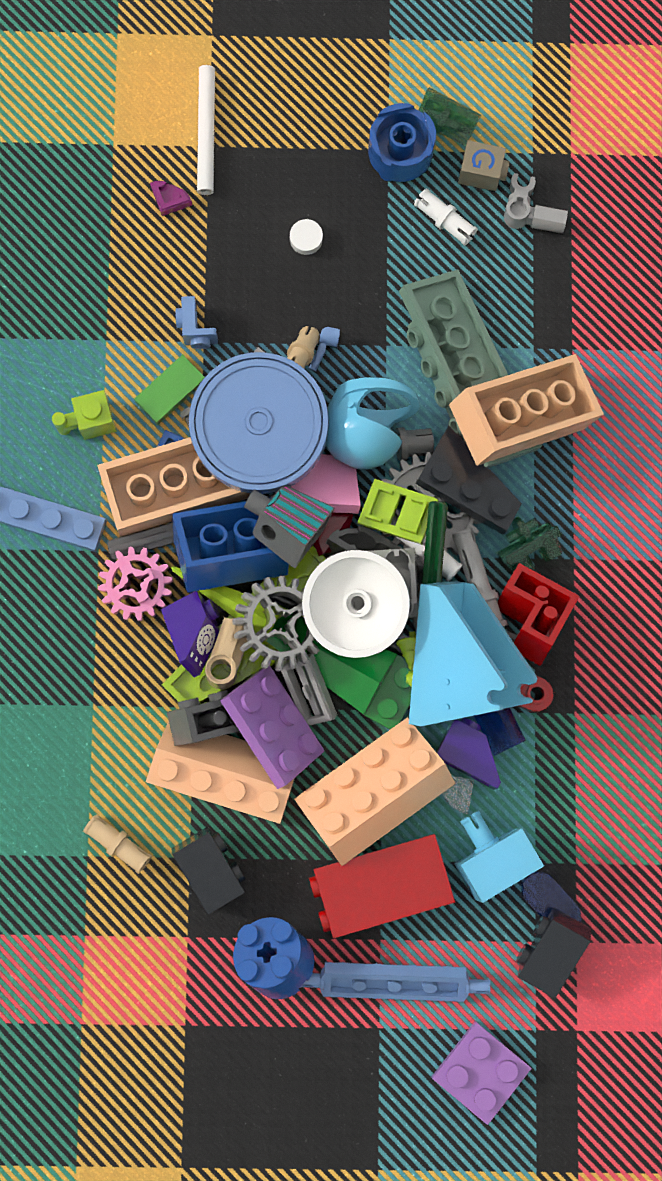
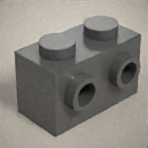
(201, 721)

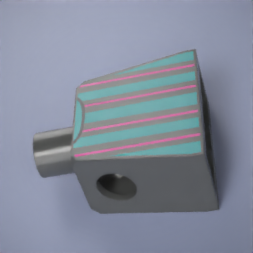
(288, 522)

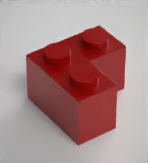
(540, 607)

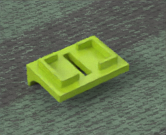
(382, 505)

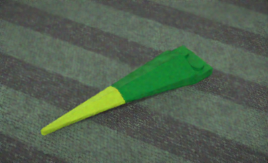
(369, 684)

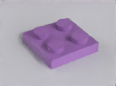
(481, 1072)

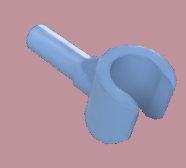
(328, 337)

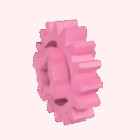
(150, 576)

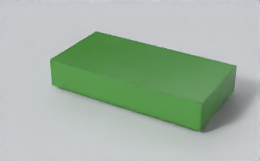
(169, 389)

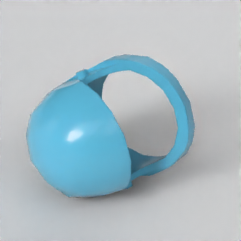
(361, 434)

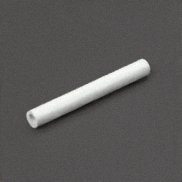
(206, 113)

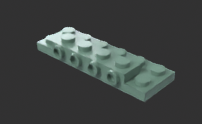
(452, 342)

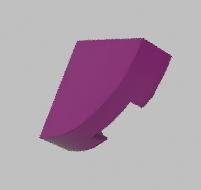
(169, 197)

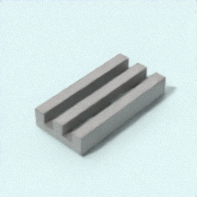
(314, 690)

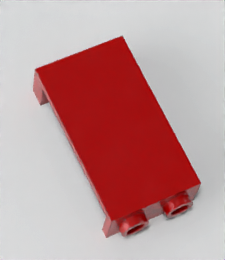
(382, 886)

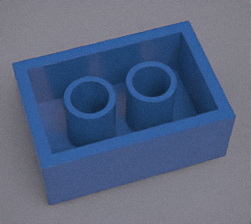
(220, 548)

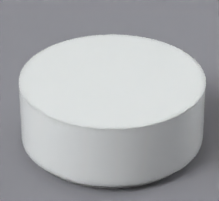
(306, 237)

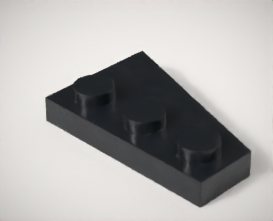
(468, 487)

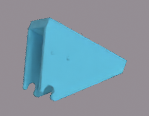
(462, 657)

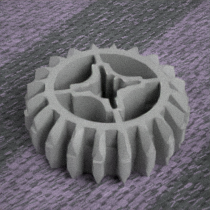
(270, 610)

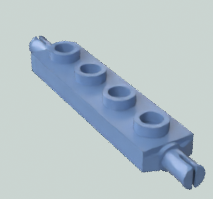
(396, 982)

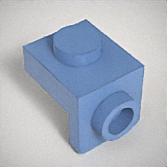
(187, 320)

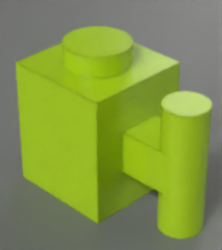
(91, 415)

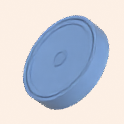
(258, 422)

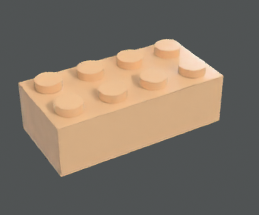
(525, 409)
(160, 482)
(375, 791)

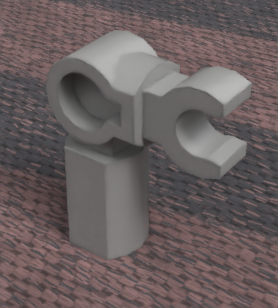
(519, 212)

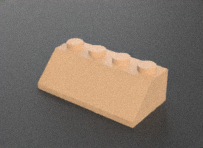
(219, 772)

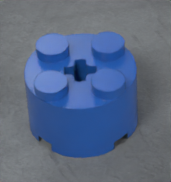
(418, 137)
(273, 957)

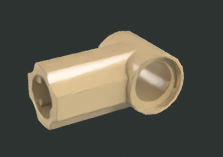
(225, 652)

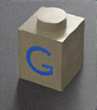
(483, 166)

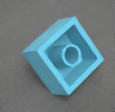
(495, 861)

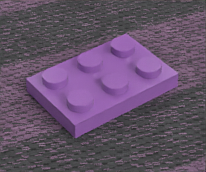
(272, 726)

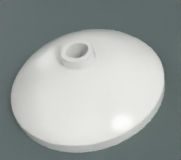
(330, 609)

